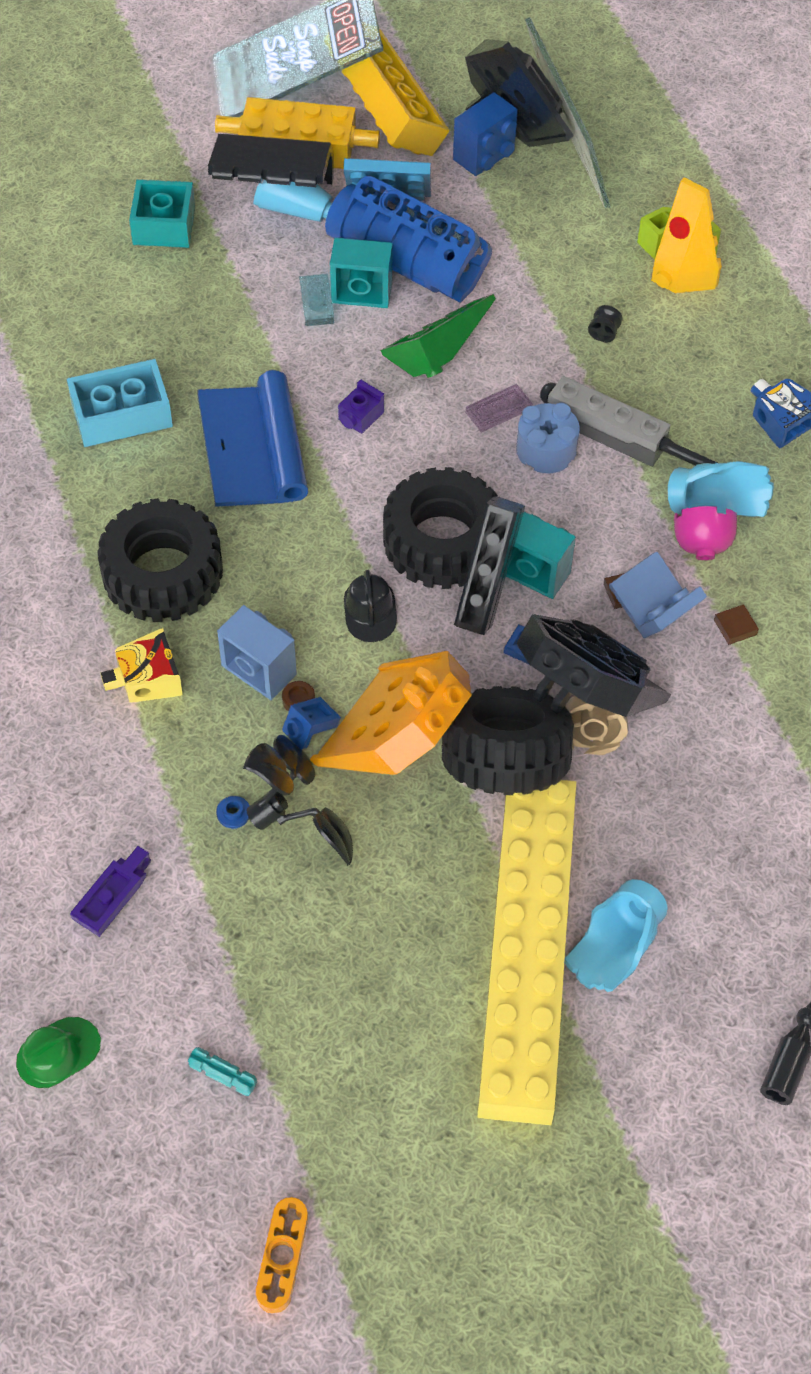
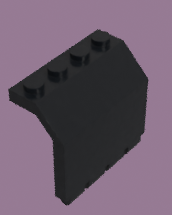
(271, 159)

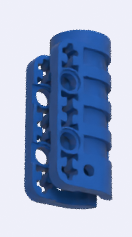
(417, 249)

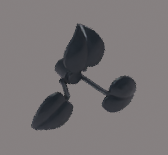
(271, 766)

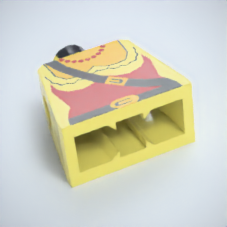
(145, 669)

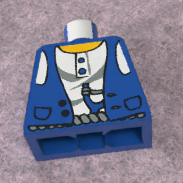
(782, 410)

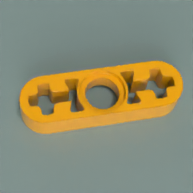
(265, 1280)

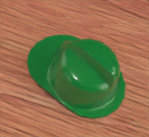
(57, 1051)

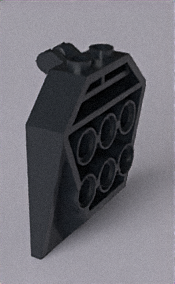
(518, 80)
(588, 666)

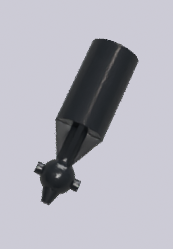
(789, 1061)

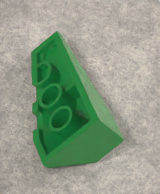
(438, 341)

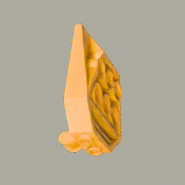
(398, 715)

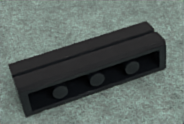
(489, 565)

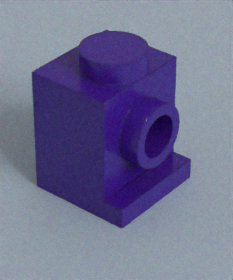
(361, 407)

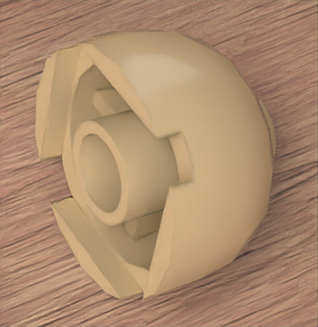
(598, 725)

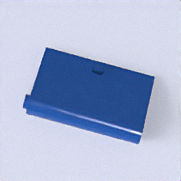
(260, 443)

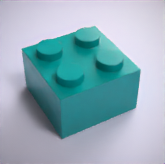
(162, 213)
(361, 272)
(541, 556)

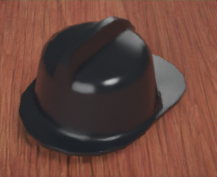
(370, 608)

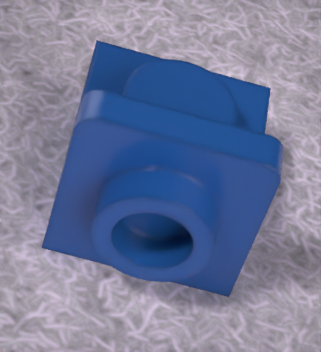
(309, 719)

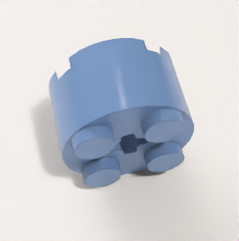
(547, 437)

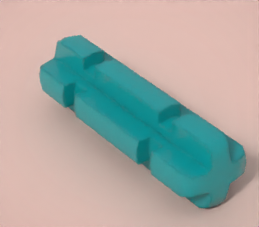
(222, 1071)

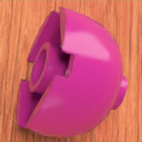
(705, 531)

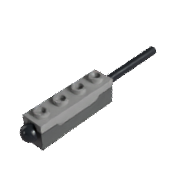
(618, 423)

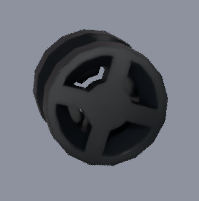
(605, 323)

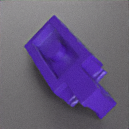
(111, 892)

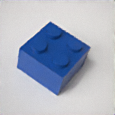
(484, 134)

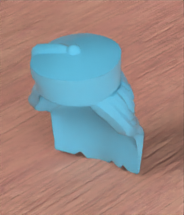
(722, 485)
(618, 935)

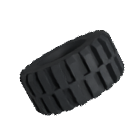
(429, 496)
(168, 591)
(508, 742)

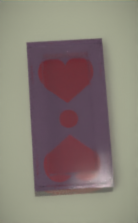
(498, 408)

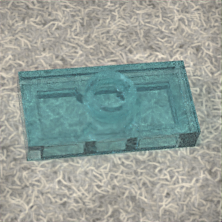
(316, 300)

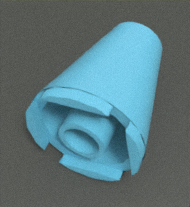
(294, 200)

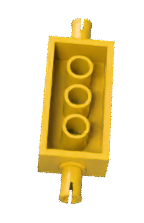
(301, 122)

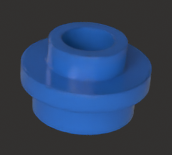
(232, 820)

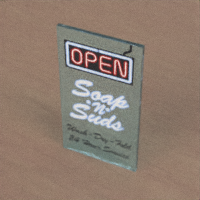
(296, 53)

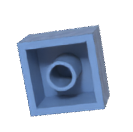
(257, 652)

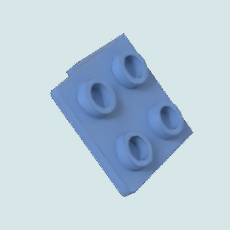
(653, 595)

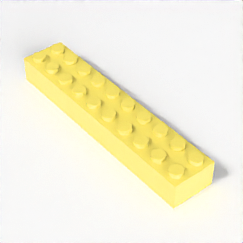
(528, 957)

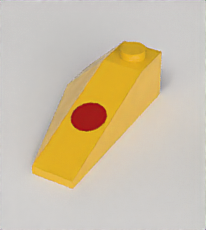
(687, 248)

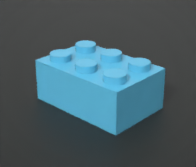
(119, 402)

